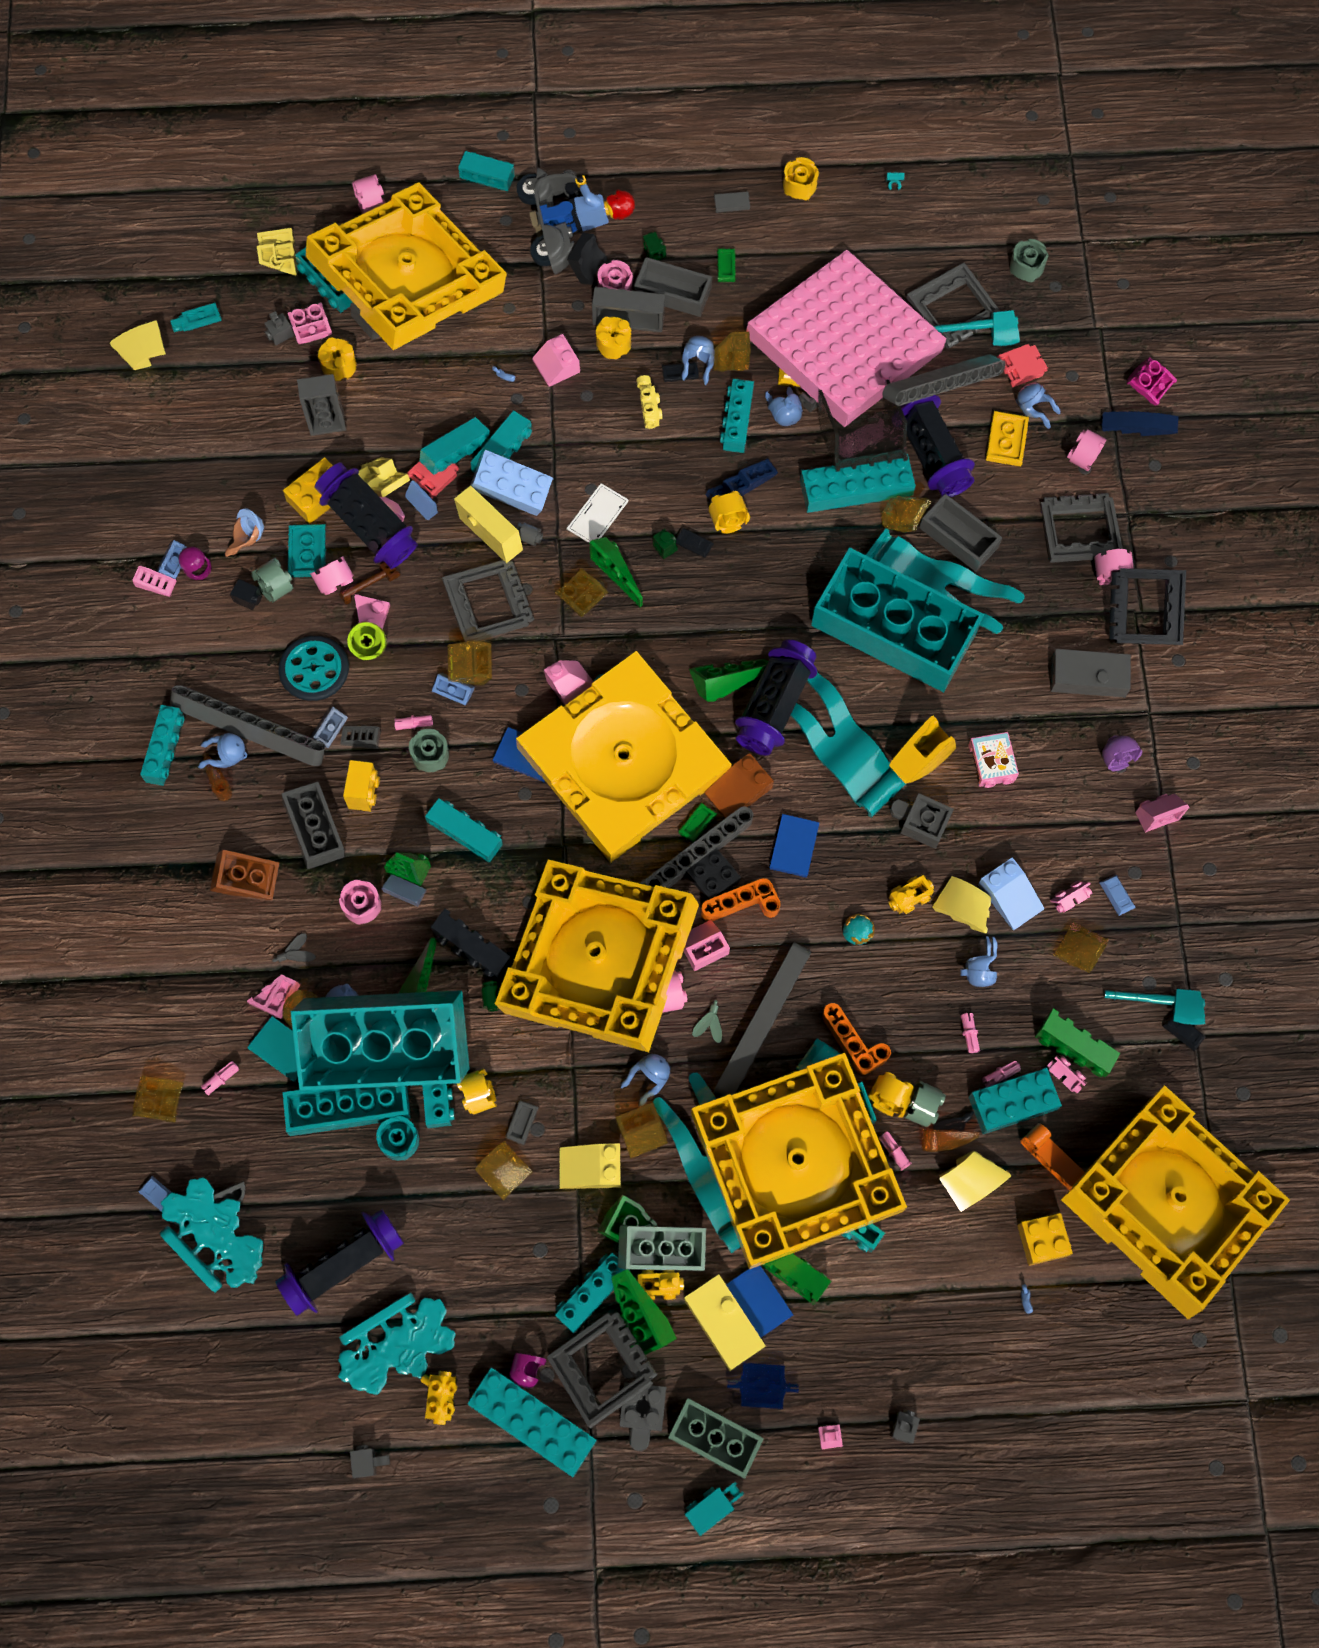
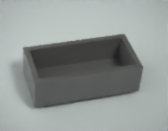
(682, 288)
(639, 308)
(960, 532)

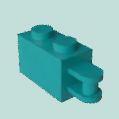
(711, 1508)

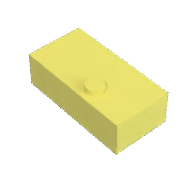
(488, 524)
(724, 1322)

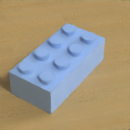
(511, 483)

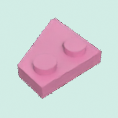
(371, 610)
(274, 996)

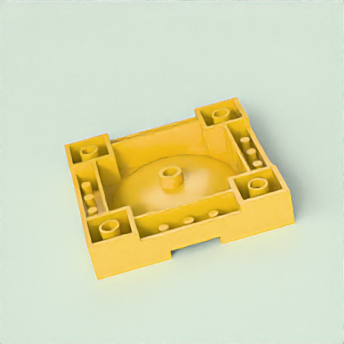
(405, 266)
(618, 715)
(604, 995)
(1175, 1202)
(790, 1205)

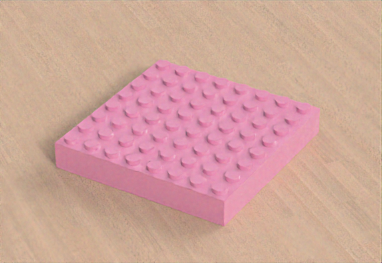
(845, 336)

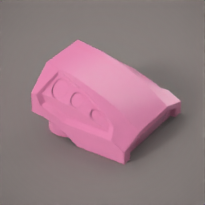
(310, 323)

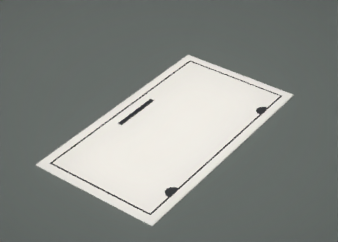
(597, 513)

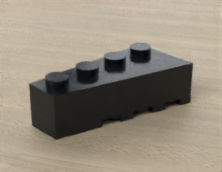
(470, 945)

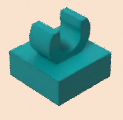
(894, 178)

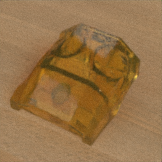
(904, 513)
(582, 592)
(1081, 948)
(157, 1099)
(503, 1170)

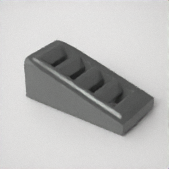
(374, 743)

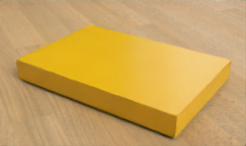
(1007, 438)

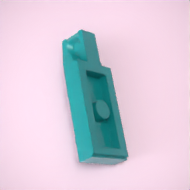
(196, 318)

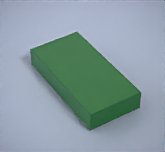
(726, 265)
(697, 823)

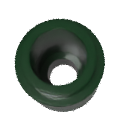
(489, 995)

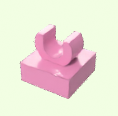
(830, 1436)

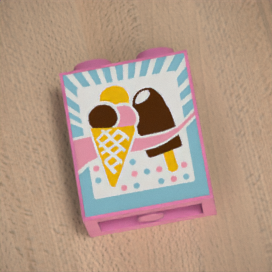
(994, 759)

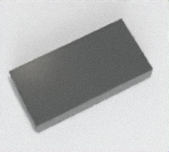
(732, 202)
(521, 1122)

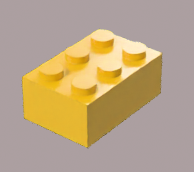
(304, 496)

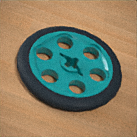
(328, 687)

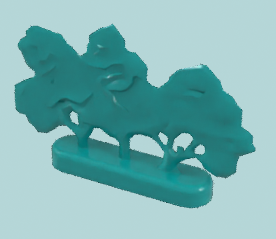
(213, 1228)
(402, 1347)

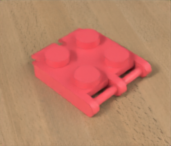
(1023, 364)
(436, 482)

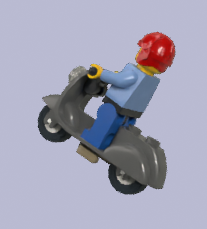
(557, 223)

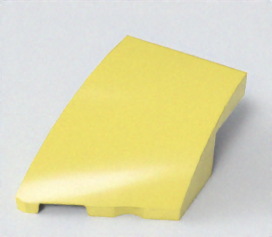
(277, 250)
(140, 345)
(382, 476)
(964, 904)
(972, 1179)

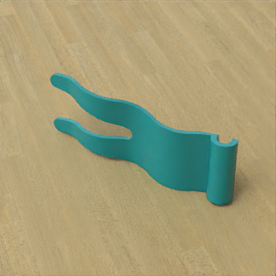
(937, 573)
(850, 752)
(697, 1166)

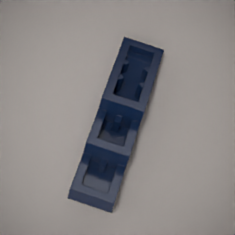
(1140, 422)
(746, 480)

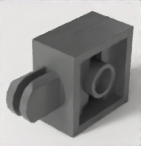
(923, 820)
(643, 1415)

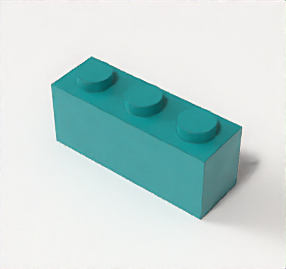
(486, 171)

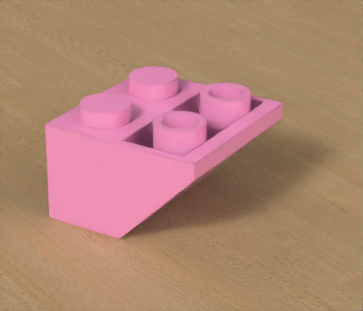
(705, 945)

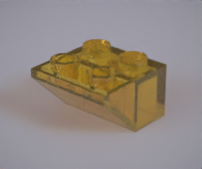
(733, 352)
(470, 662)
(641, 1130)

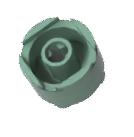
(1028, 260)
(272, 580)
(419, 747)
(925, 1104)

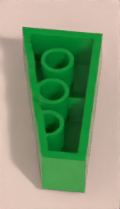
(1077, 1044)
(799, 1276)

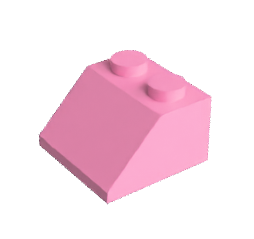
(556, 360)
(1161, 811)

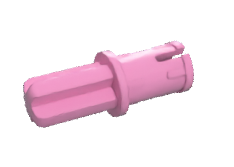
(413, 722)
(970, 1033)
(1002, 1074)
(220, 1077)
(894, 1150)

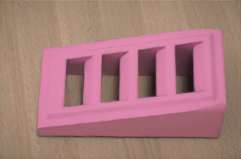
(142, 582)

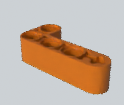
(739, 903)
(852, 1037)
(1057, 1162)

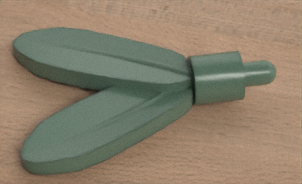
(711, 1020)

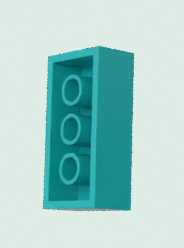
(1015, 1101)

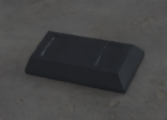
(674, 372)
(693, 542)
(1185, 1033)

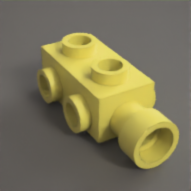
(649, 402)

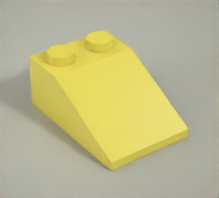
(590, 1166)

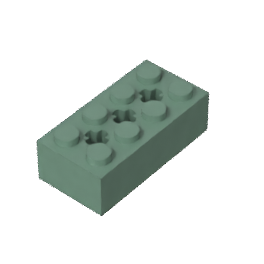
(653, 1237)
(729, 1433)

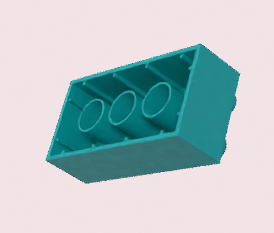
(896, 619)
(380, 1040)

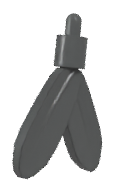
(292, 952)

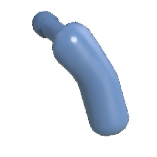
(500, 373)
(1025, 1296)

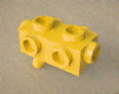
(905, 897)
(664, 1284)
(440, 1397)

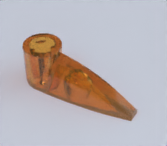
(217, 781)
(942, 1140)

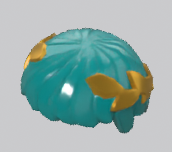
(858, 929)

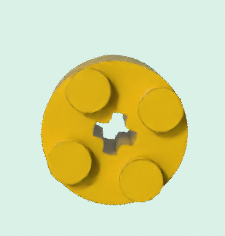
(800, 178)
(613, 337)
(337, 358)
(728, 512)
(477, 1092)
(891, 1095)

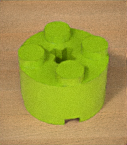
(375, 647)

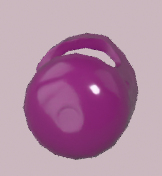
(191, 560)
(524, 1370)

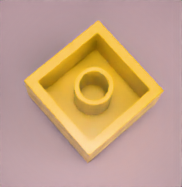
(361, 786)
(1044, 1239)

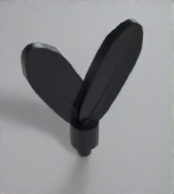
(954, 1123)

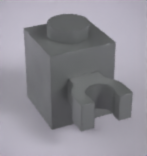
(278, 328)
(905, 1426)
(364, 1462)

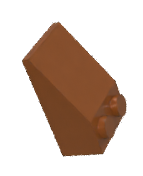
(739, 786)
(244, 875)

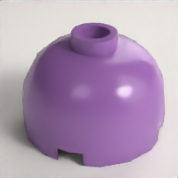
(1120, 751)

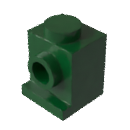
(654, 246)
(664, 543)

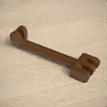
(385, 572)

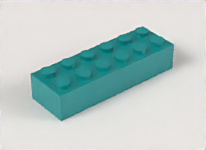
(829, 489)
(342, 1108)
(532, 1422)

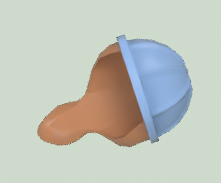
(246, 531)

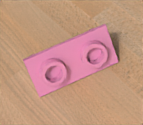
(1077, 891)
(1073, 1079)

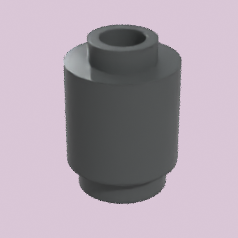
(529, 534)

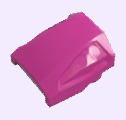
(1151, 380)

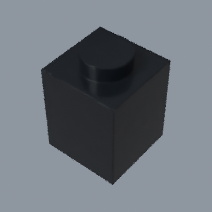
(246, 594)

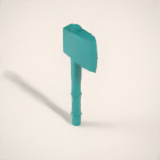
(1002, 324)
(1187, 1003)

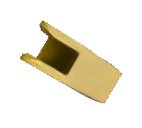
(923, 752)

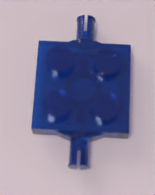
(762, 1386)

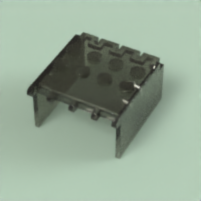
(866, 438)

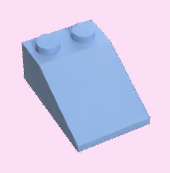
(1011, 893)

